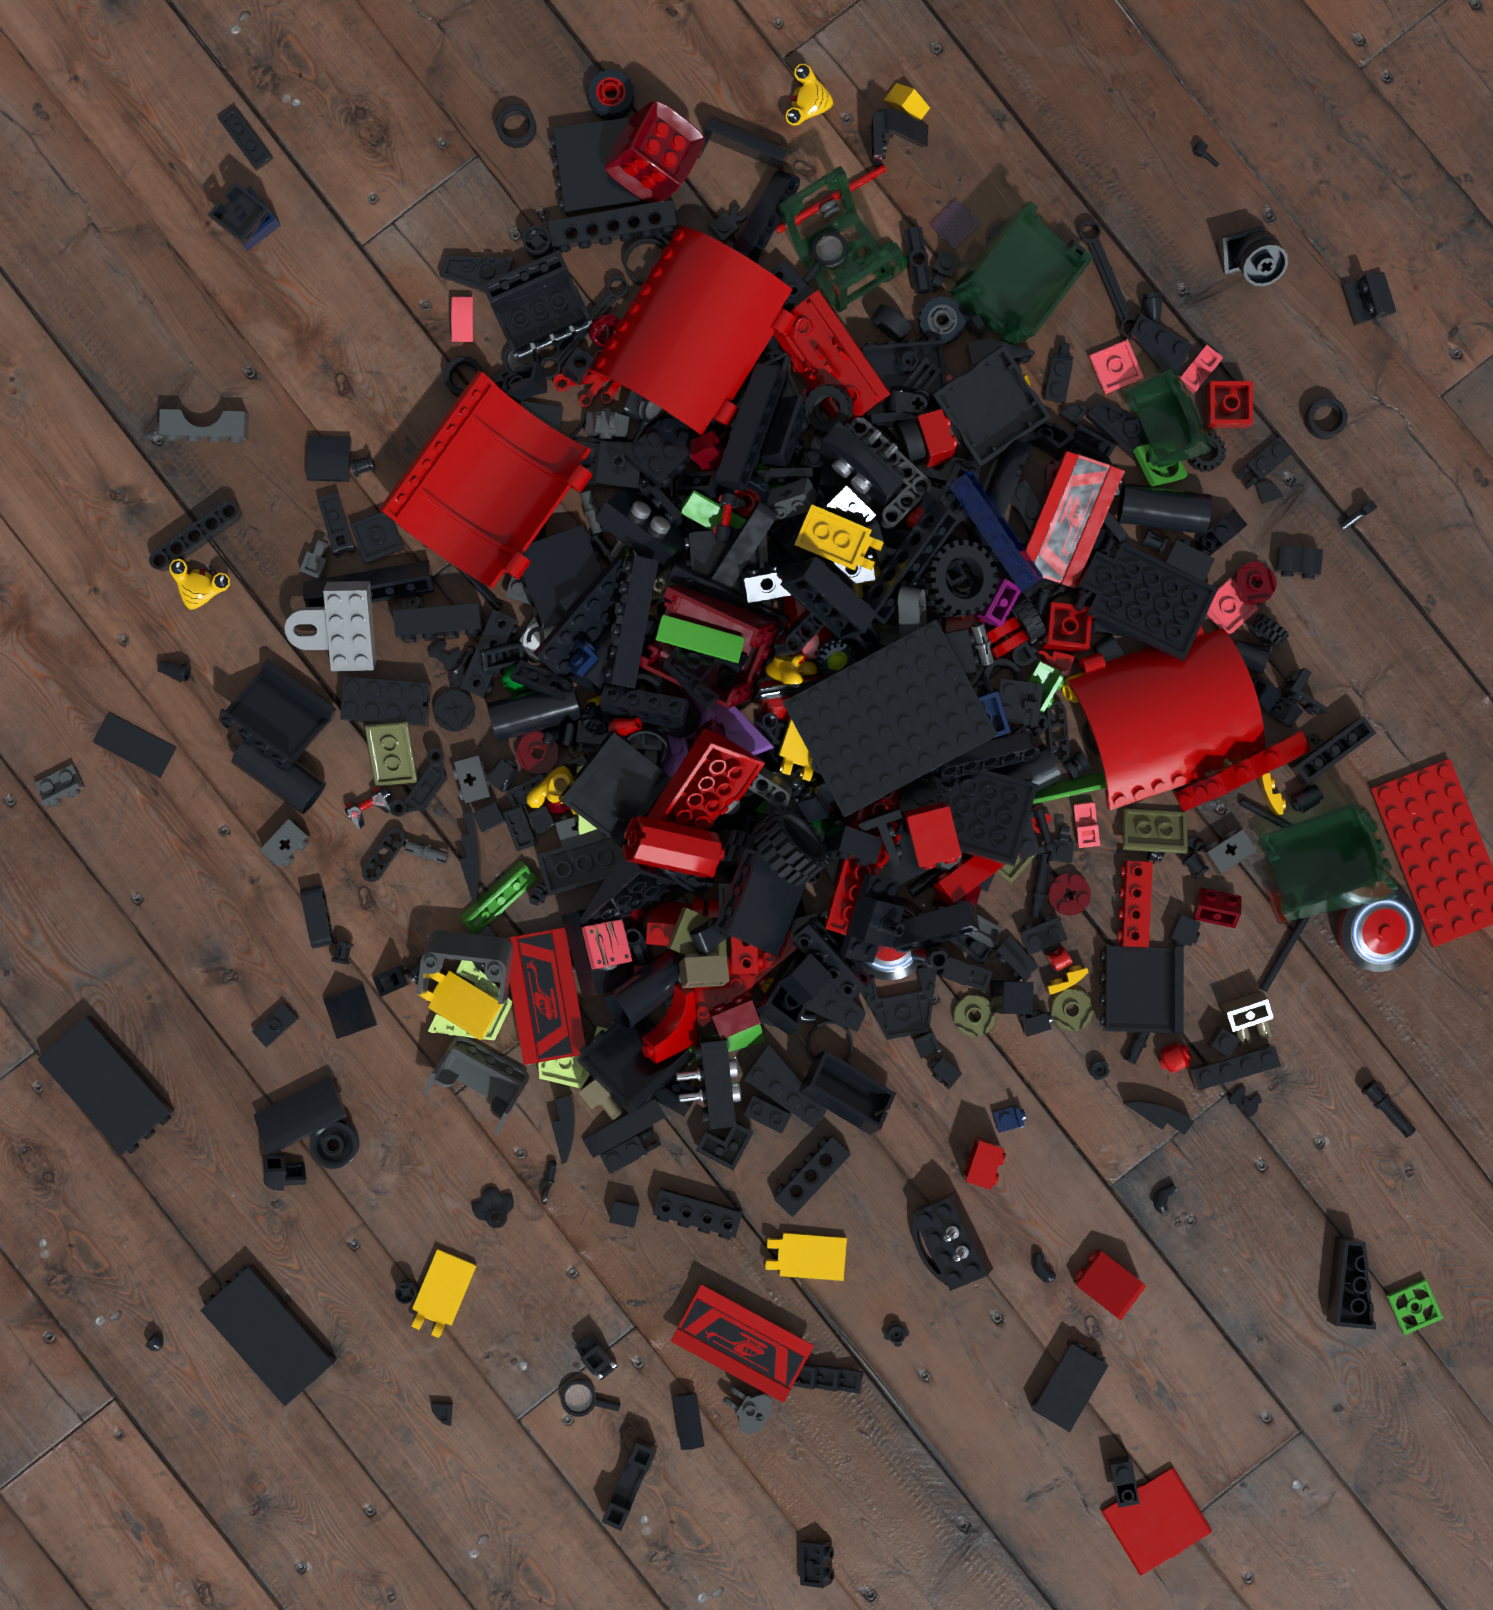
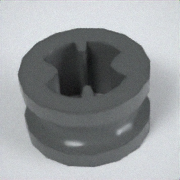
(829, 209)

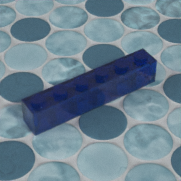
(996, 531)

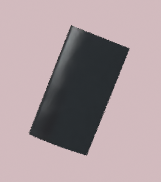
(300, 1115)

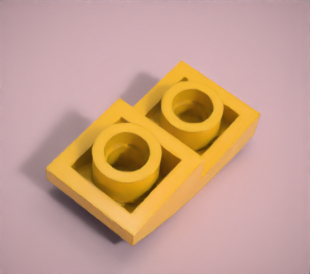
(1274, 801)
(1072, 976)

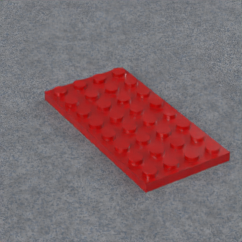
(1438, 851)

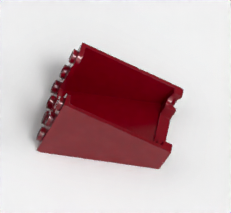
(716, 614)

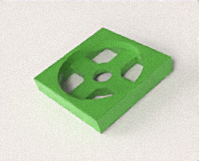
(1147, 467)
(1434, 1316)

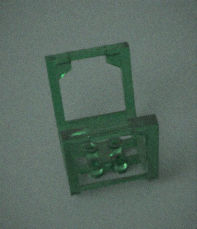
(851, 272)

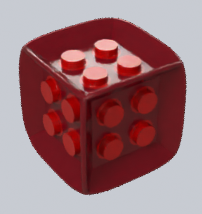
(654, 152)

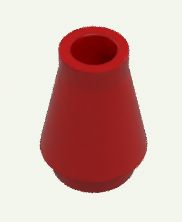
(624, 726)

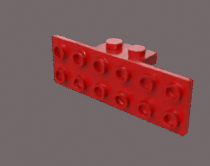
(739, 984)

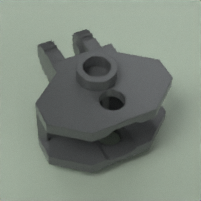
(607, 424)
(748, 1408)

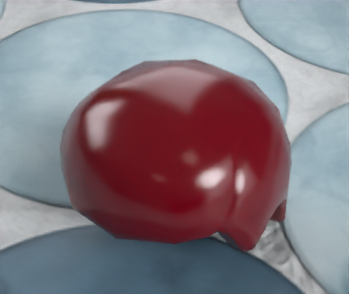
(602, 328)

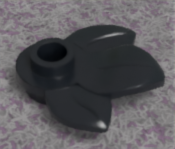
(492, 1204)

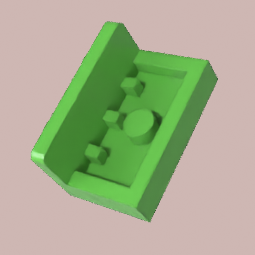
(1052, 679)

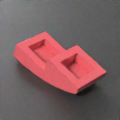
(462, 318)
(1201, 368)
(1086, 824)

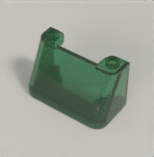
(1168, 419)

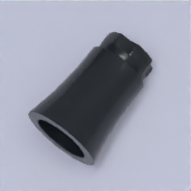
(1253, 654)
(931, 957)

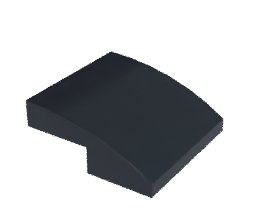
(328, 458)

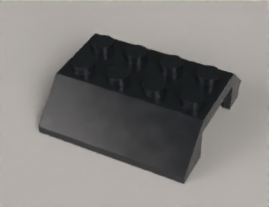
(537, 304)

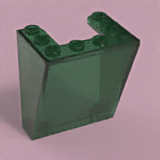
(1020, 277)
(1329, 863)

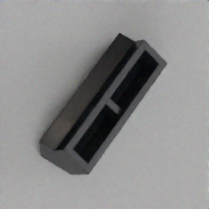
(688, 1421)

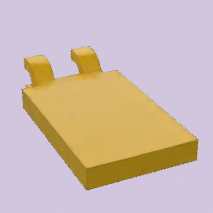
(837, 539)
(795, 752)
(462, 1003)
(808, 1256)
(442, 1290)

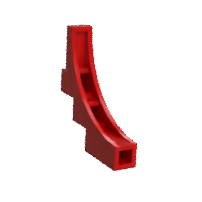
(1243, 771)

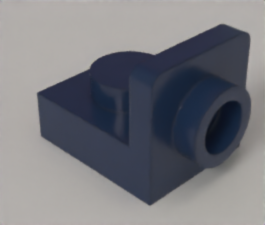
(583, 659)
(1009, 1118)

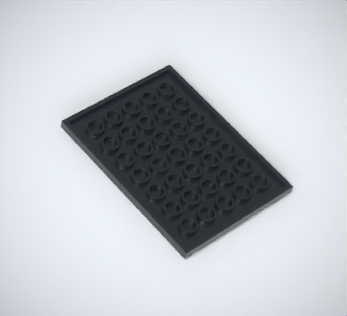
(890, 718)

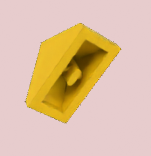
(907, 101)

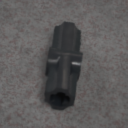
(916, 247)

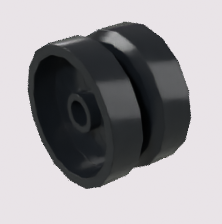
(1261, 258)

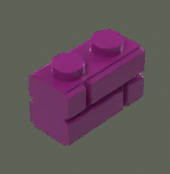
(1001, 603)

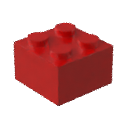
(1229, 404)
(936, 437)
(1066, 628)
(983, 1163)

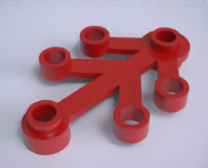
(595, 378)

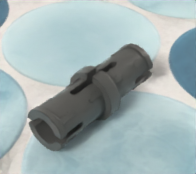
(591, 511)
(982, 643)
(426, 852)

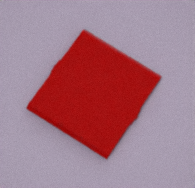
(1160, 1524)

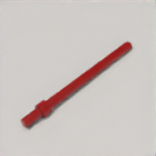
(834, 196)

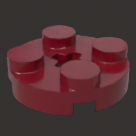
(1246, 591)
(531, 763)
(1065, 905)

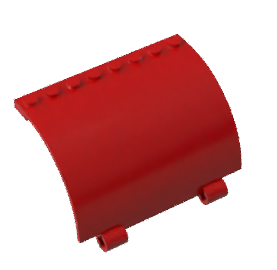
(696, 329)
(486, 483)
(1169, 718)

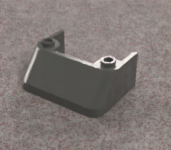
(491, 950)
(482, 1072)

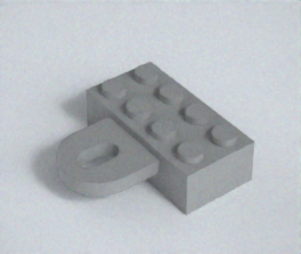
(342, 626)

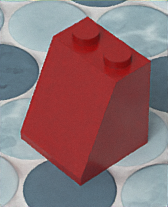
(932, 835)
(663, 921)
(1109, 1283)

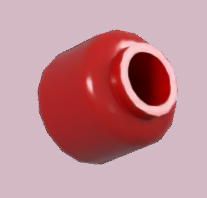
(1175, 1057)

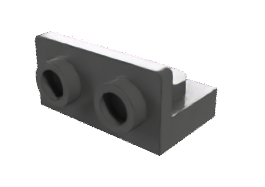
(59, 785)

